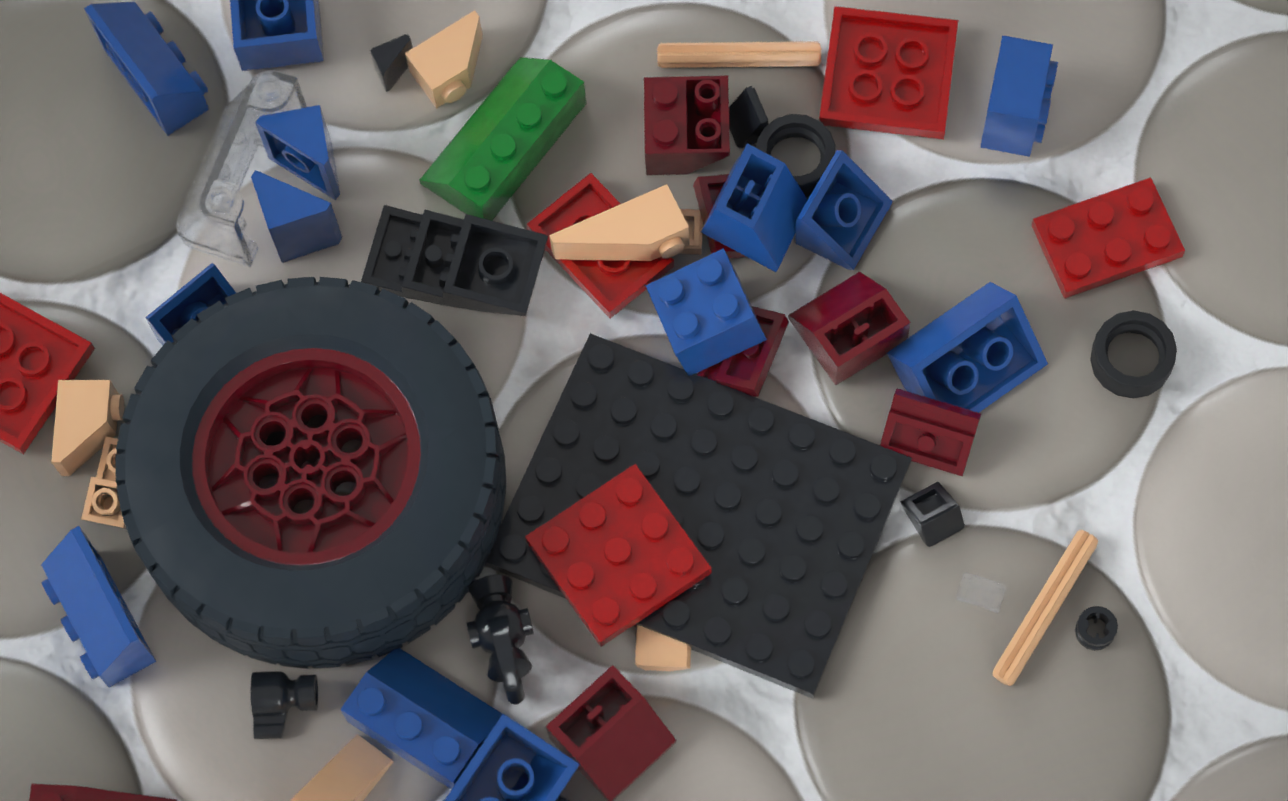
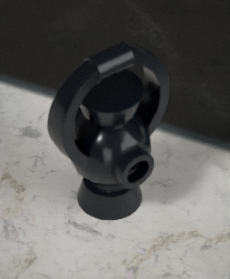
(501, 632)

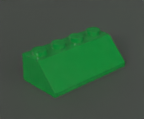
(506, 137)

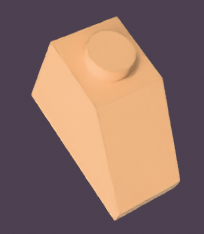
(447, 60)
(82, 420)

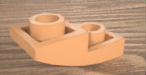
(102, 497)

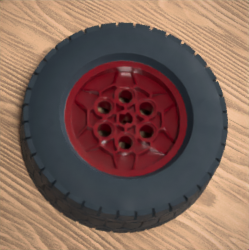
(356, 566)

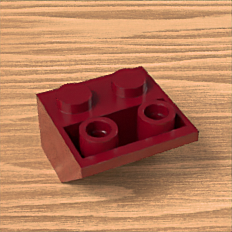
(685, 123)
(851, 326)
(611, 734)

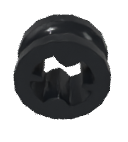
(1082, 626)

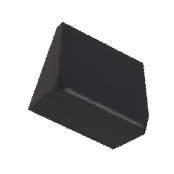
(391, 60)
(747, 118)
(933, 514)

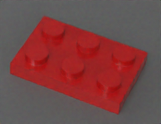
(1107, 237)
(607, 282)

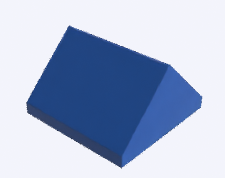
(302, 146)
(841, 213)
(295, 218)
(189, 301)

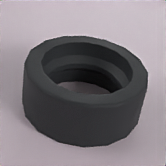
(802, 127)
(1138, 323)

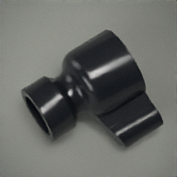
(274, 695)

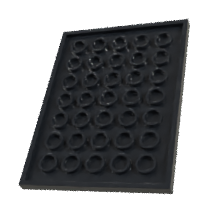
(761, 492)

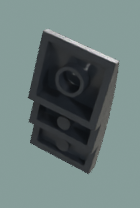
(455, 261)

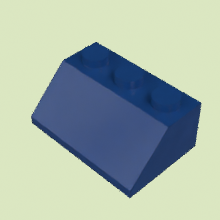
(149, 63)
(971, 351)
(94, 610)
(420, 715)
(514, 767)

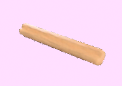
(739, 54)
(1045, 607)

